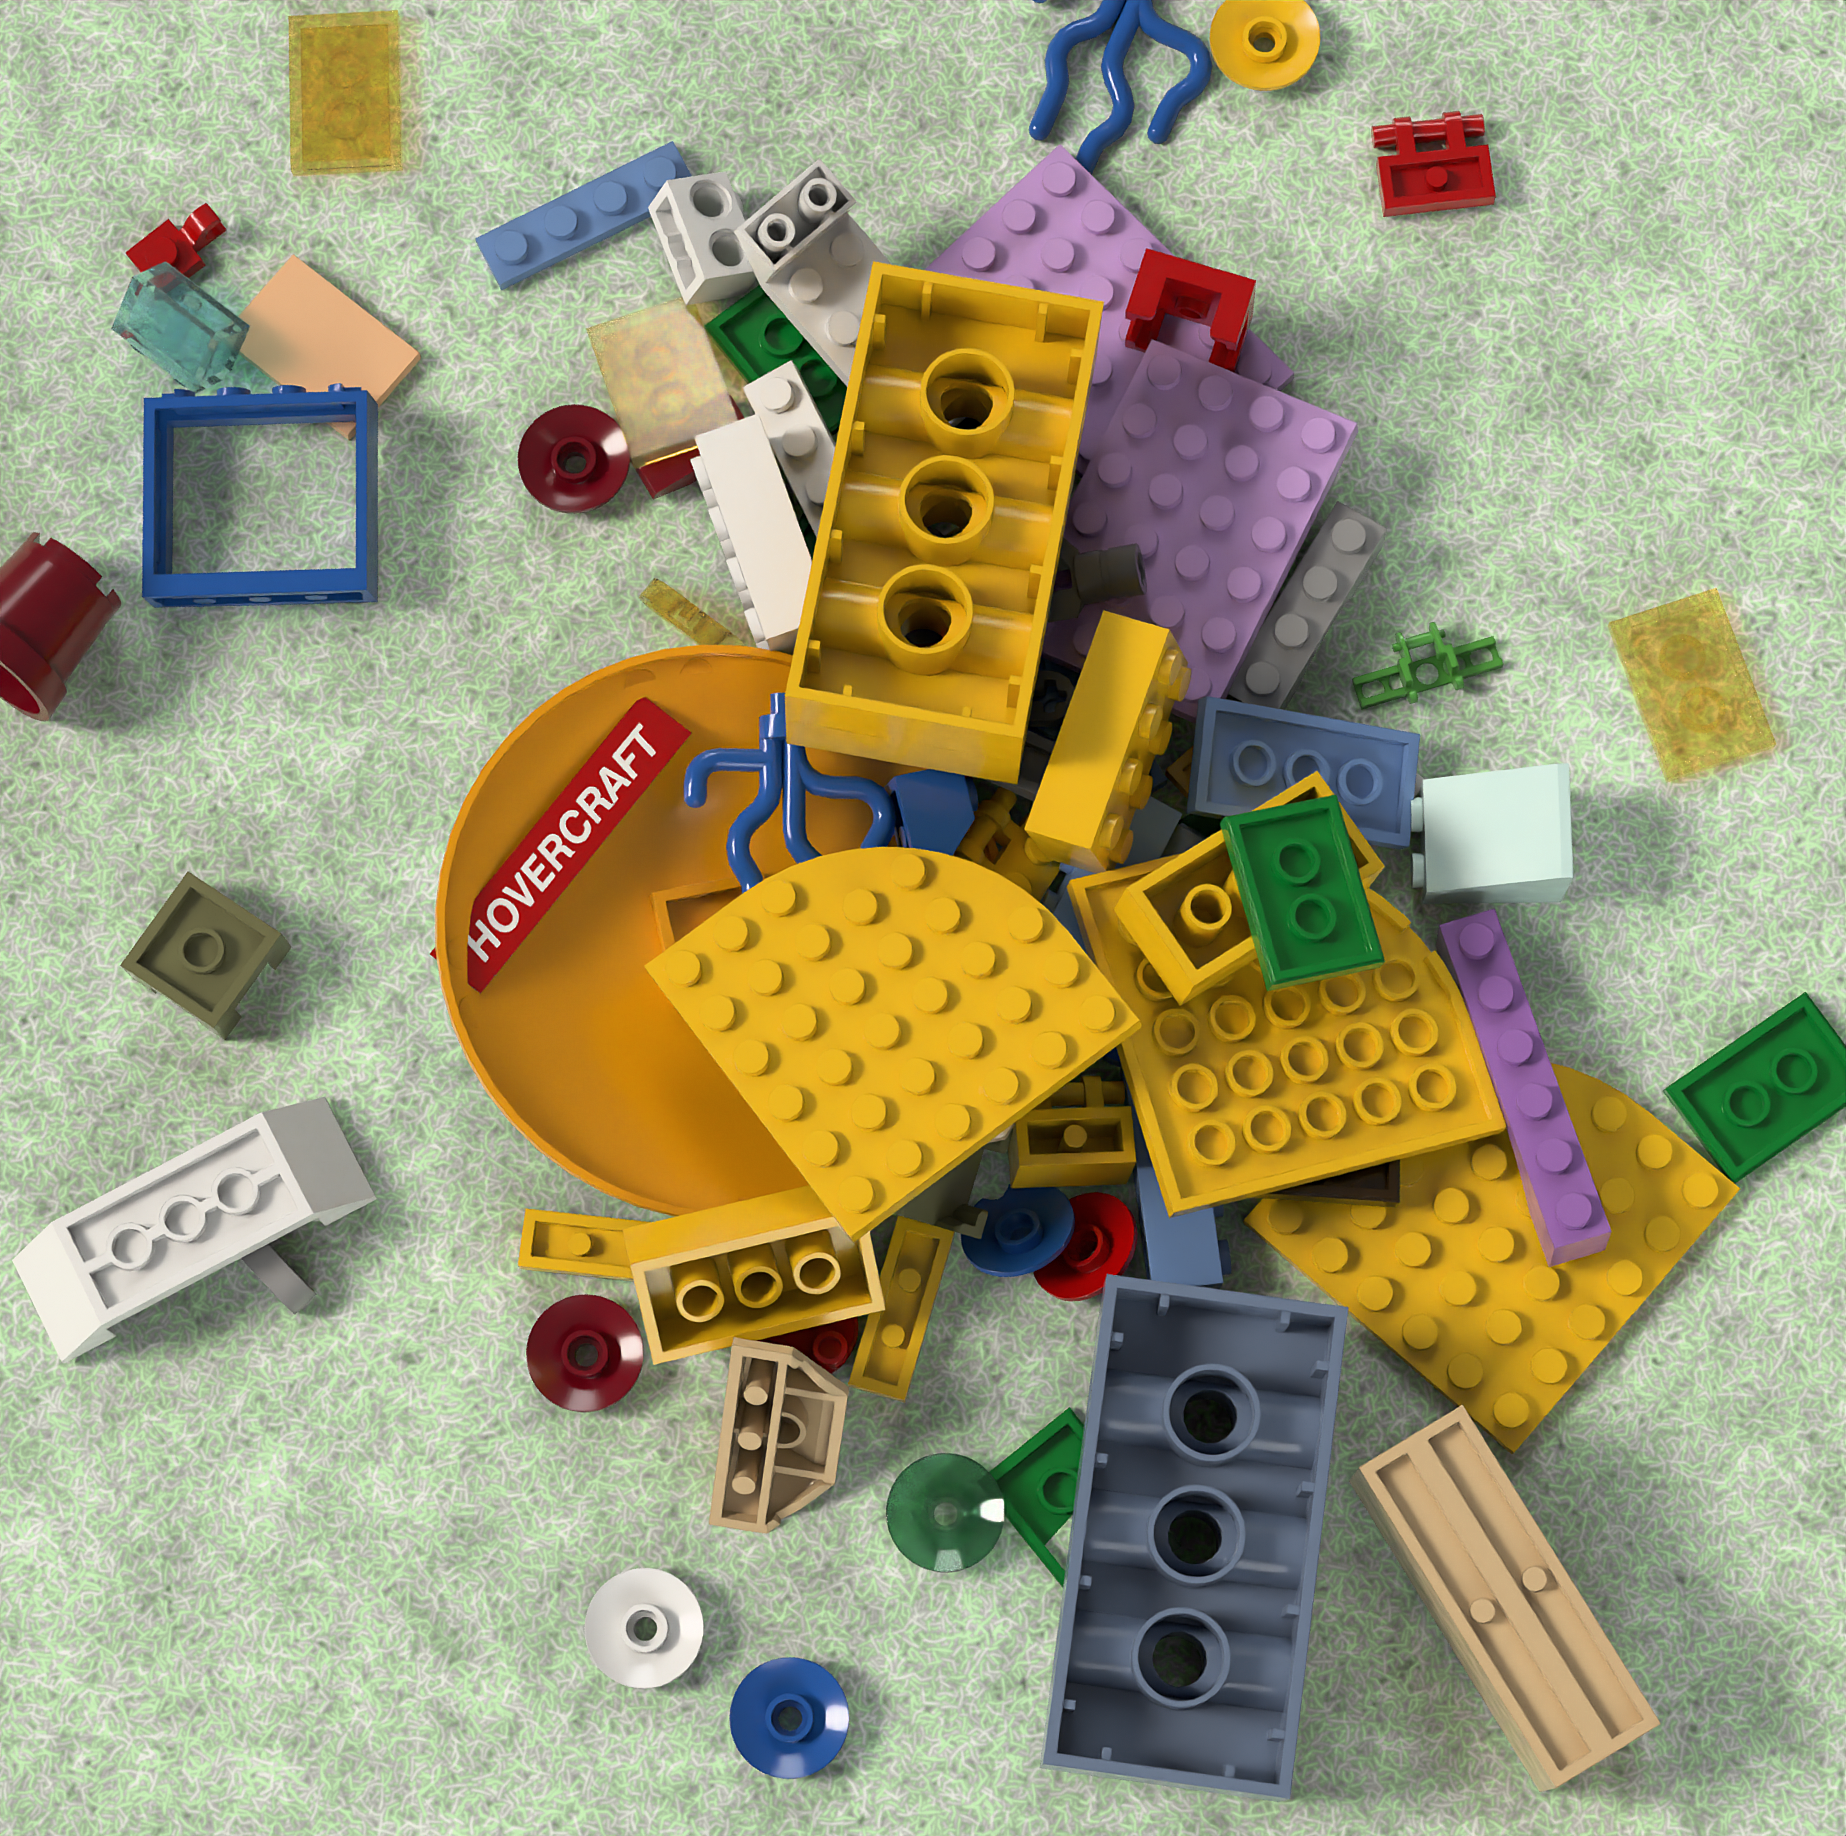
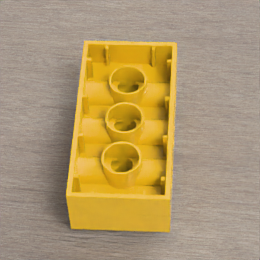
(923, 356)

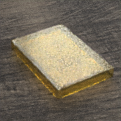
(345, 93)
(661, 379)
(1691, 685)

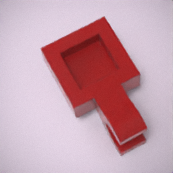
(180, 246)

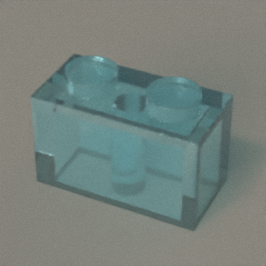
(180, 327)

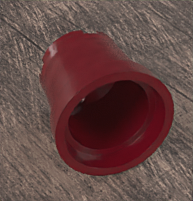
(47, 623)

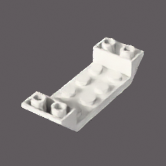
(816, 264)
(189, 1221)

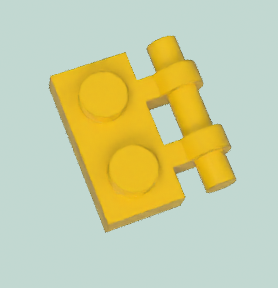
(1019, 858)

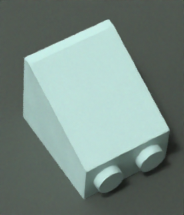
(1494, 836)

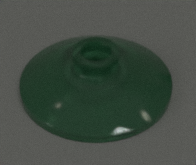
(937, 1481)

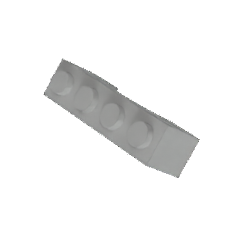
(1308, 608)

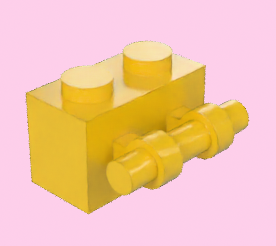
(1074, 1144)

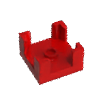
(1191, 293)

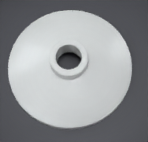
(612, 1624)

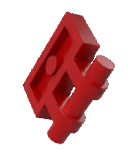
(1437, 178)

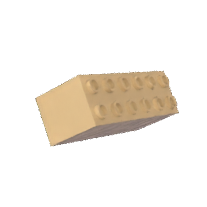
(1503, 1600)

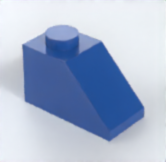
(932, 809)

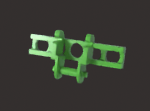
(1407, 668)

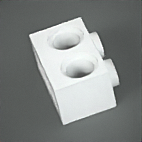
(699, 241)

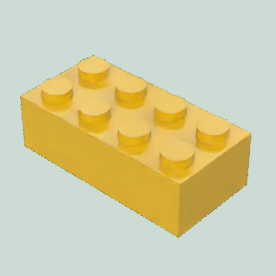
(1109, 744)
(1191, 909)
(748, 1273)

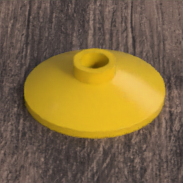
(1285, 22)

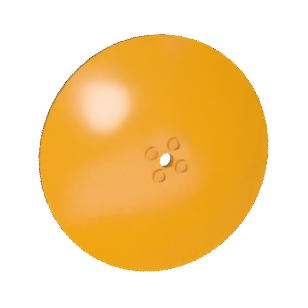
(573, 1024)

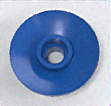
(1021, 1231)
(757, 1710)

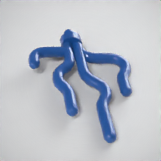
(1132, 15)
(787, 770)

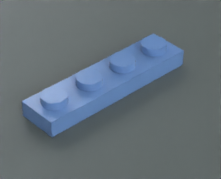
(579, 217)

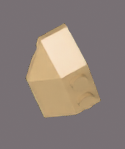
(775, 1436)

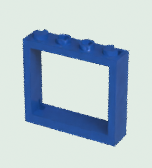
(253, 588)

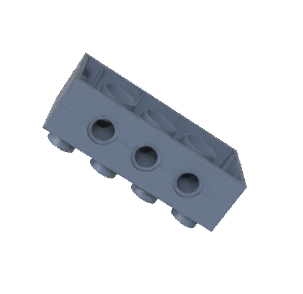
(1258, 1491)

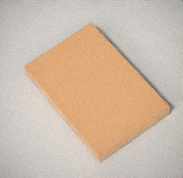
(319, 337)

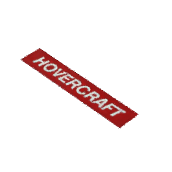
(568, 836)

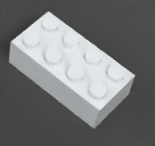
(755, 529)

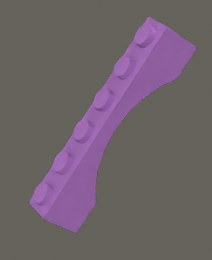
(1536, 1117)

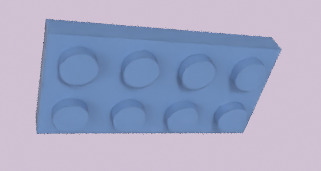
(1258, 751)

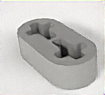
(279, 1277)

